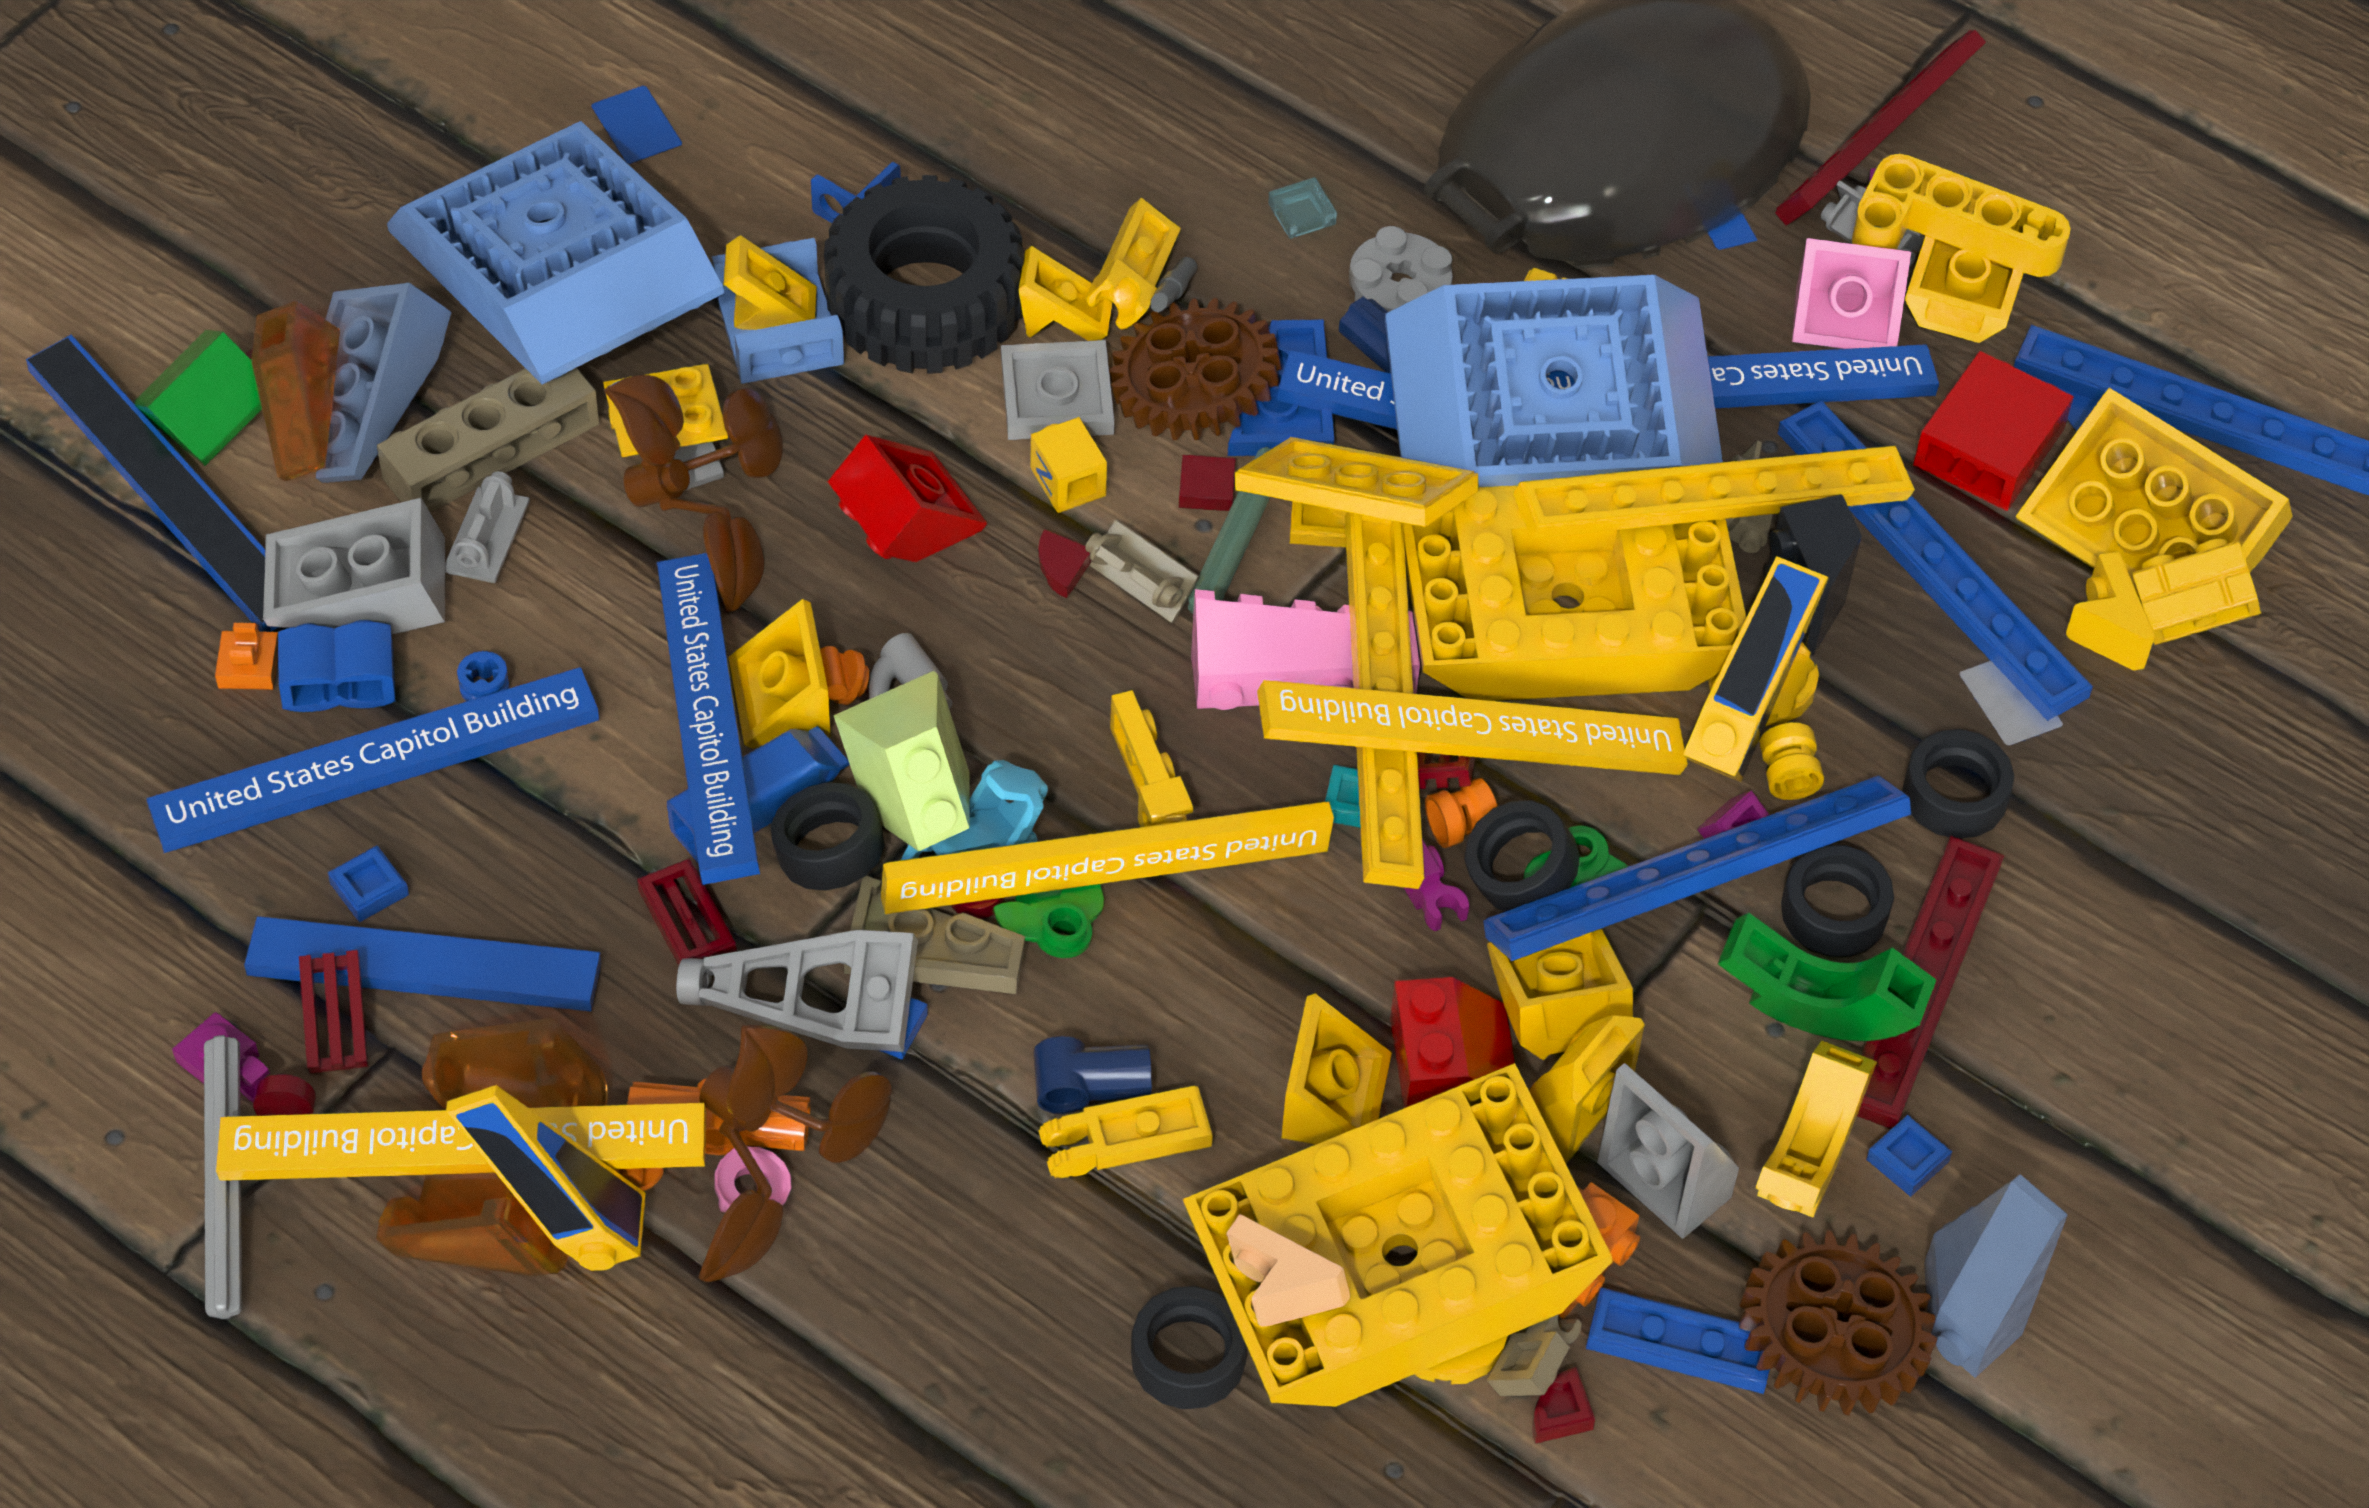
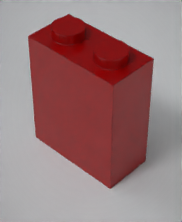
(1993, 430)

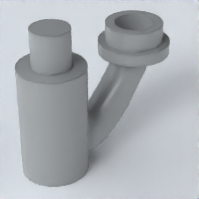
(903, 660)

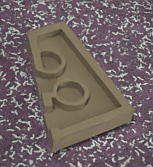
(949, 948)

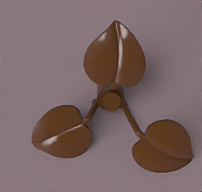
(652, 423)
(743, 1097)

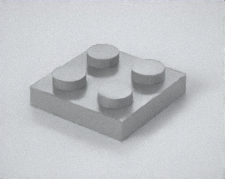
(1055, 385)

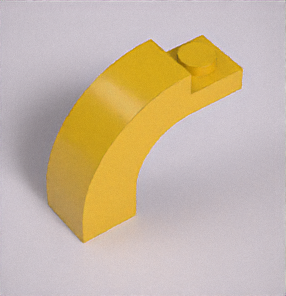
(1816, 1129)

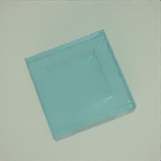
(1302, 208)

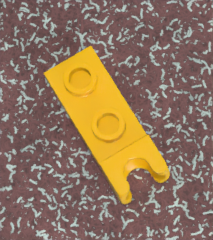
(1135, 263)
(1160, 793)

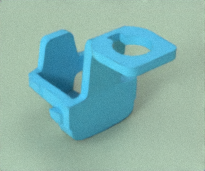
(991, 817)

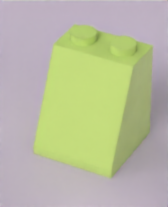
(910, 761)

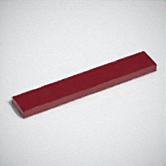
(1879, 127)
(1939, 948)

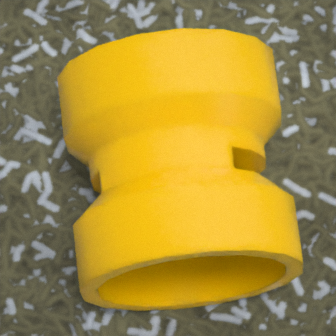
(1791, 761)

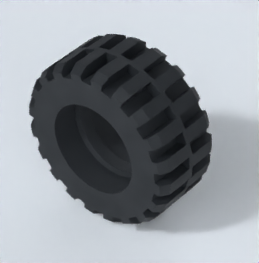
(918, 225)

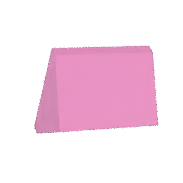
(1850, 295)

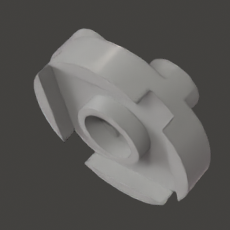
(1393, 253)

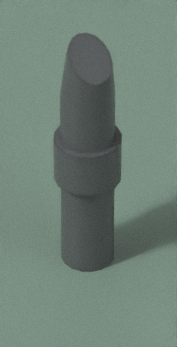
(1173, 284)

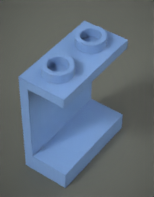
(790, 346)

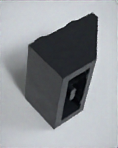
(1825, 540)

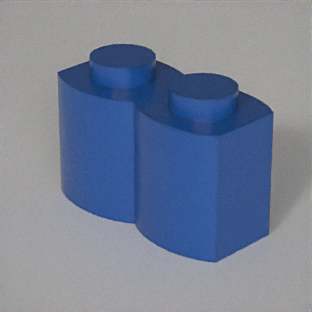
(336, 666)

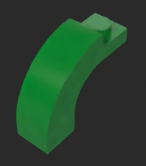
(1823, 996)

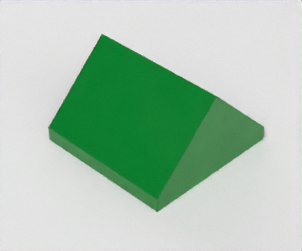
(203, 396)

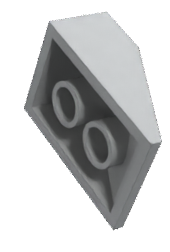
(356, 568)
(1663, 1155)

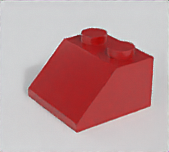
(903, 500)
(1446, 1036)

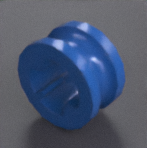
(483, 665)

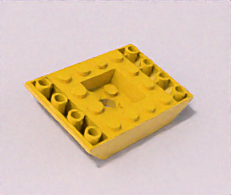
(1650, 615)
(1456, 1179)

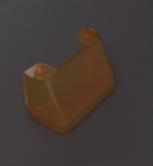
(474, 1216)

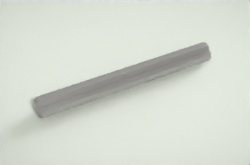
(222, 1198)

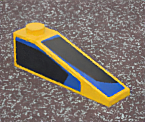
(1755, 670)
(560, 1184)

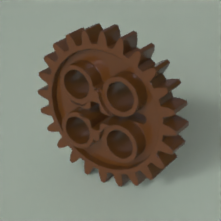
(1195, 369)
(1837, 1322)

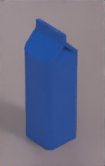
(772, 776)

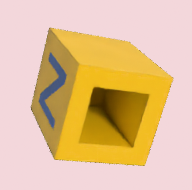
(1068, 464)

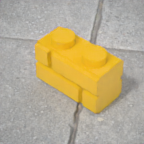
(2196, 590)

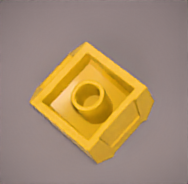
(1961, 292)
(1561, 991)
(1579, 1085)

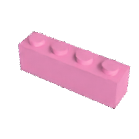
(1254, 642)

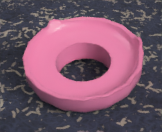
(732, 1167)

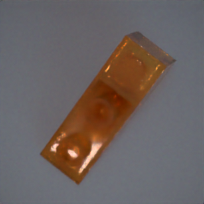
(295, 383)

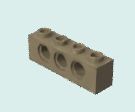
(486, 434)

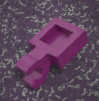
(1434, 894)
(190, 1053)

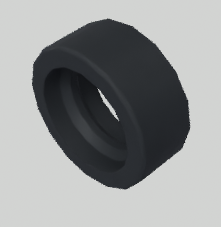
(1967, 751)
(1497, 830)
(836, 865)
(1849, 867)
(1178, 1388)

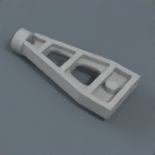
(877, 991)

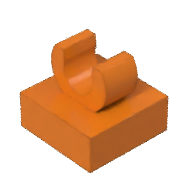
(247, 658)

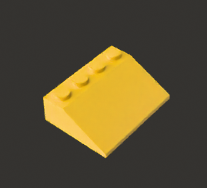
(2148, 493)

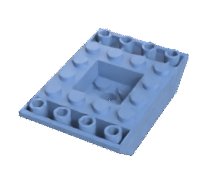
(559, 251)
(1477, 391)

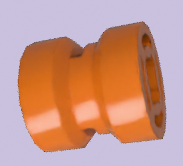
(1456, 813)

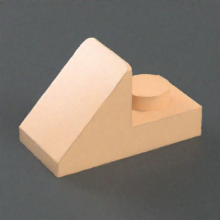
(1291, 1277)

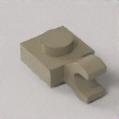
(1533, 1357)

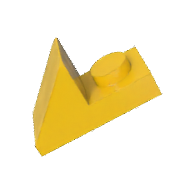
(765, 288)
(1058, 294)
(2113, 616)

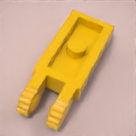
(1128, 1132)

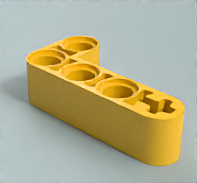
(2026, 235)

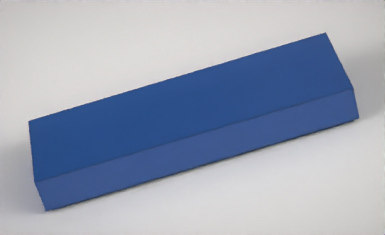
(1675, 1340)

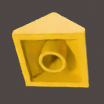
(781, 679)
(1333, 1077)

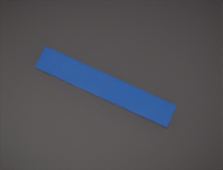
(430, 963)

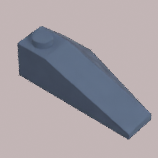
(383, 357)
(1989, 1272)

